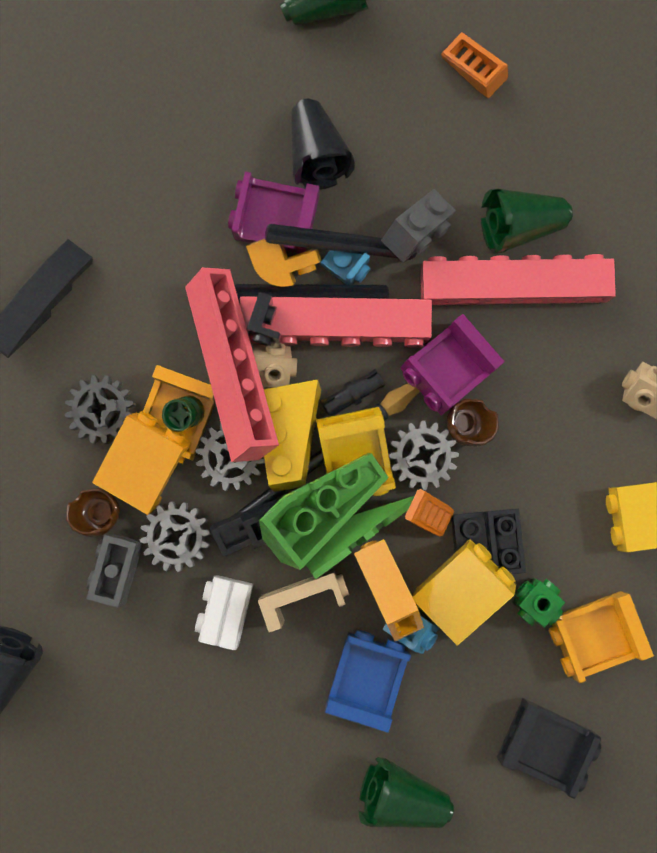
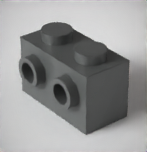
(418, 225)
(114, 570)

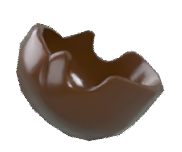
(472, 423)
(93, 512)

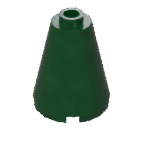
(313, 10)
(521, 217)
(401, 799)

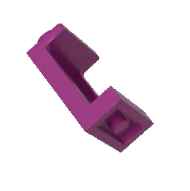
(271, 203)
(451, 365)

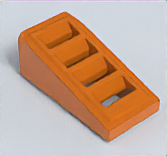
(489, 78)
(429, 513)

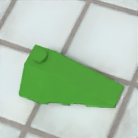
(316, 511)
(355, 532)

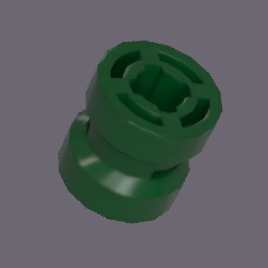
(176, 416)

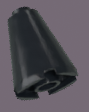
(317, 147)
(17, 661)

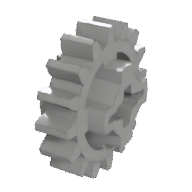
(221, 468)
(430, 469)
(167, 523)

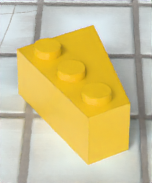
(294, 420)

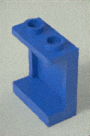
(367, 680)

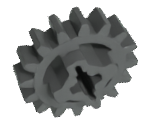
(87, 411)

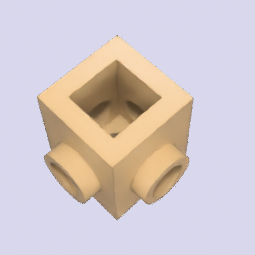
(274, 364)
(641, 389)

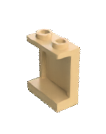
(272, 601)

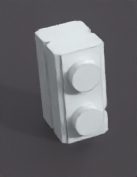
(224, 612)

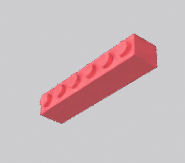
(518, 281)
(347, 320)
(231, 365)

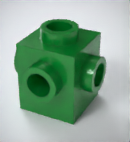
(528, 596)

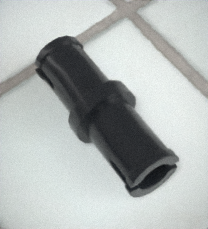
(352, 393)

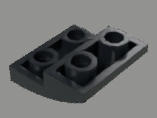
(497, 531)

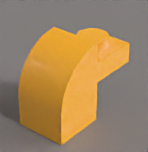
(276, 267)

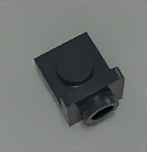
(263, 314)

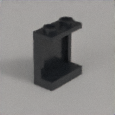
(550, 748)

